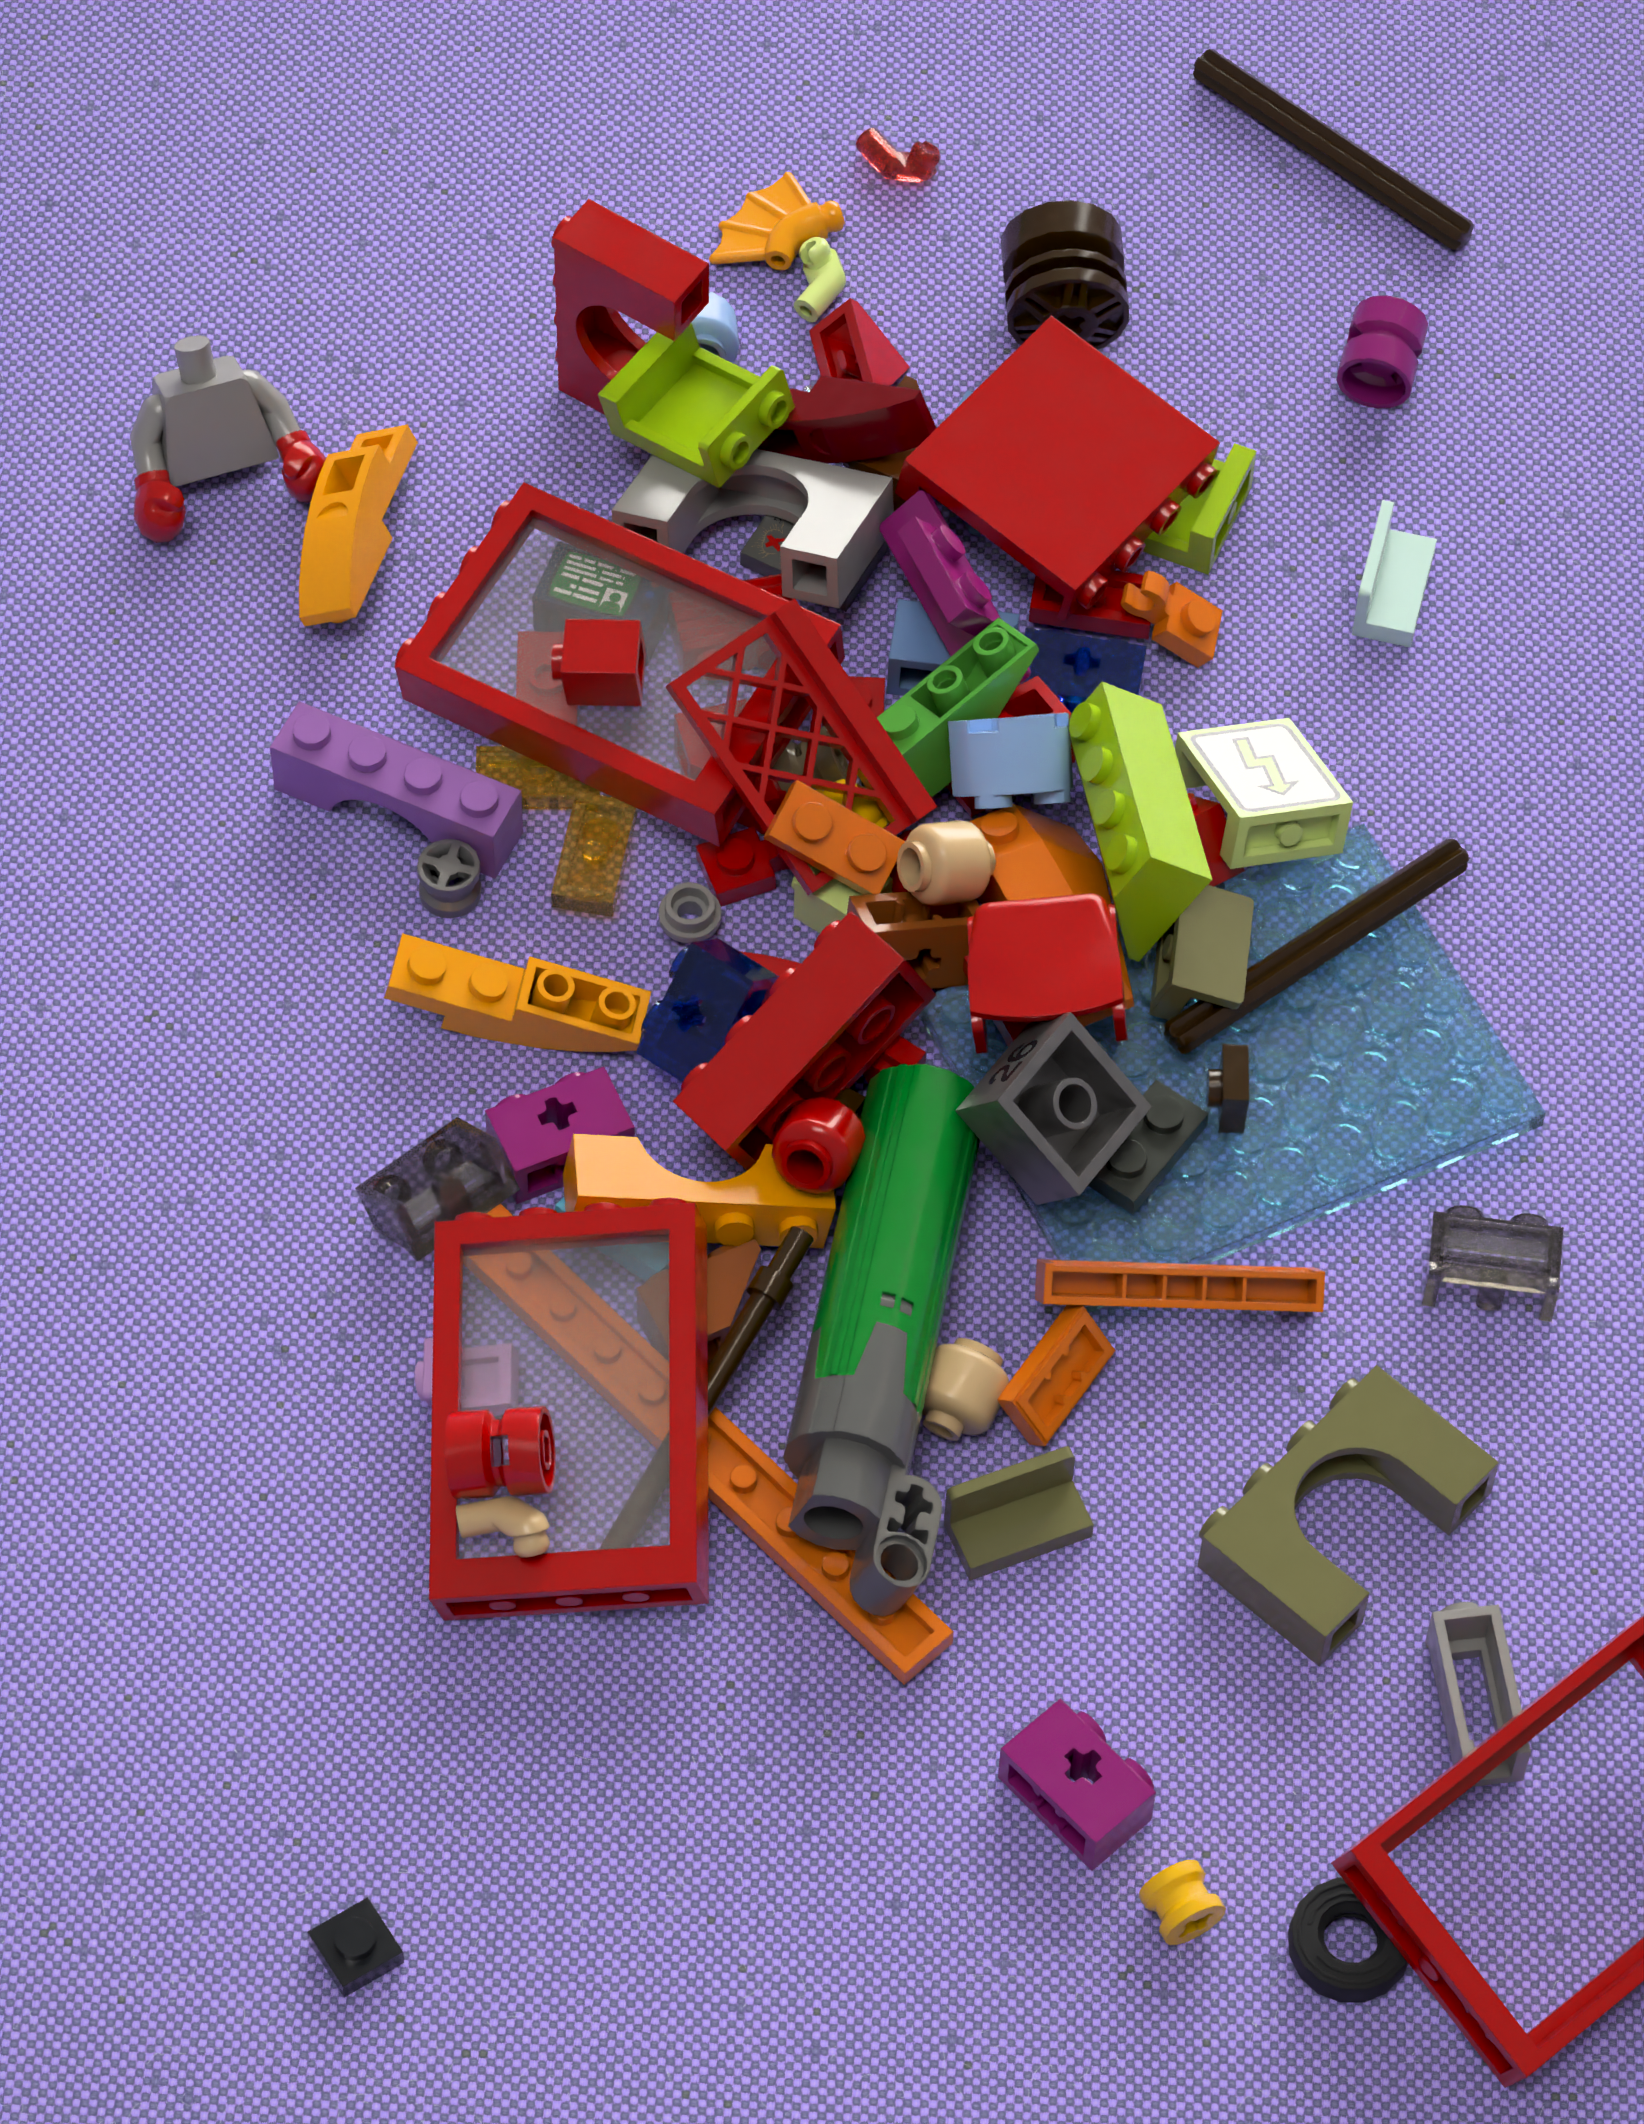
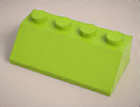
(1138, 812)

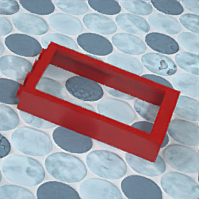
(1424, 1940)

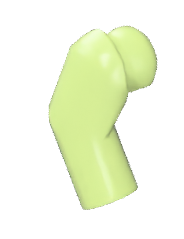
(824, 278)

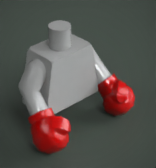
(209, 423)

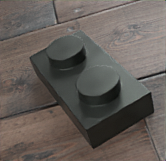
(1150, 1148)

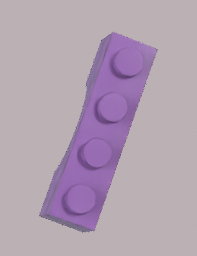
(336, 760)

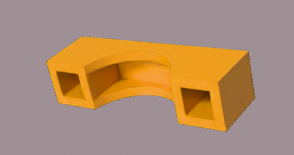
(734, 1210)

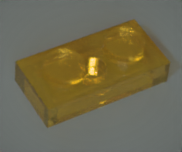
(594, 854)

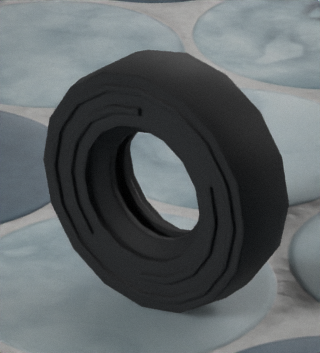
(1320, 1968)

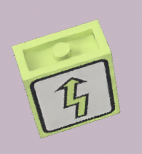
(1272, 787)

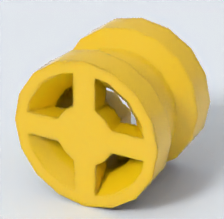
(1182, 1902)

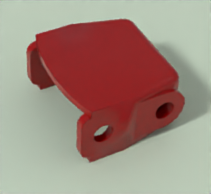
(1043, 962)

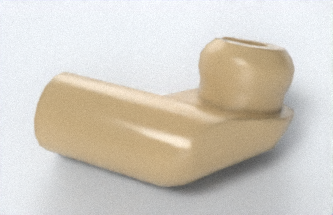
(510, 1517)

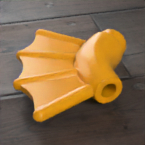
(775, 225)

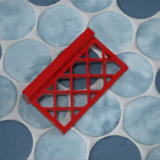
(834, 704)

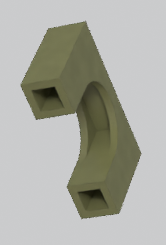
(1369, 1434)

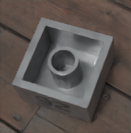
(1053, 1109)

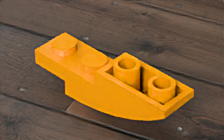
(345, 524)
(517, 1005)

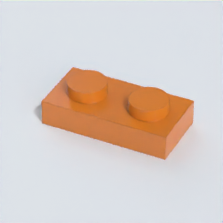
(834, 839)

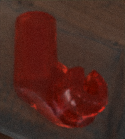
(898, 165)

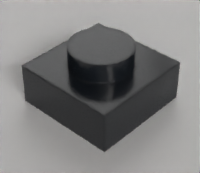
(355, 1947)

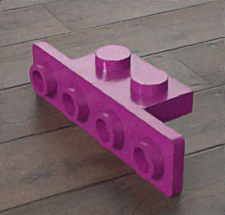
(939, 572)

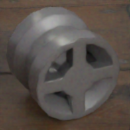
(445, 862)

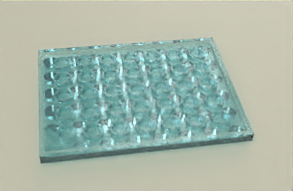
(1352, 1079)

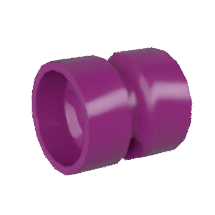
(1382, 352)

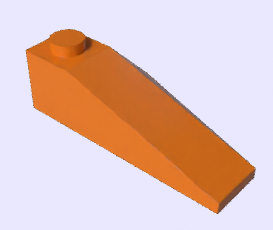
(1043, 860)

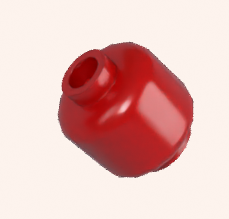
(818, 1145)

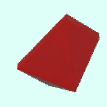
(855, 348)

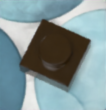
(1229, 1088)

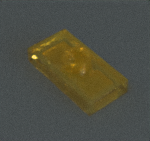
(539, 784)

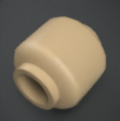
(946, 862)
(963, 1389)

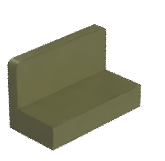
(1204, 954)
(1016, 1513)

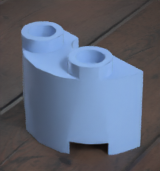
(1011, 757)

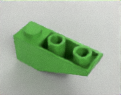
(964, 687)

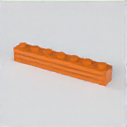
(1179, 1285)

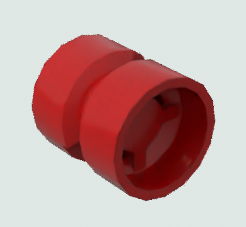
(477, 1452)

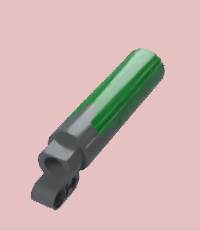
(880, 1336)

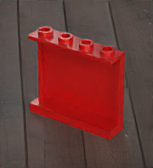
(1064, 463)

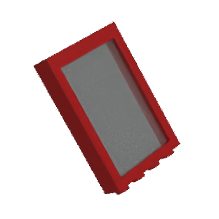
(493, 635)
(612, 1336)

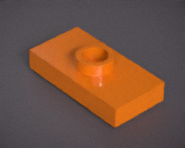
(1056, 1375)

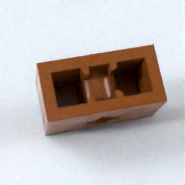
(923, 934)

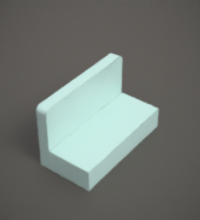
(1393, 583)

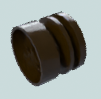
(1066, 265)

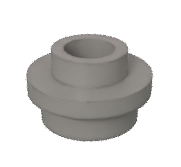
(686, 899)

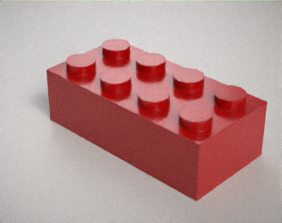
(806, 1039)

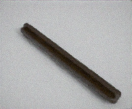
(1333, 150)
(1322, 943)

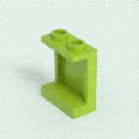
(694, 406)
(1205, 522)

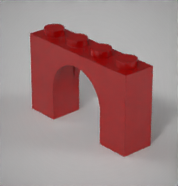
(614, 267)

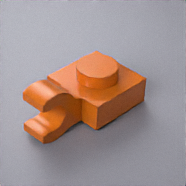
(1180, 617)

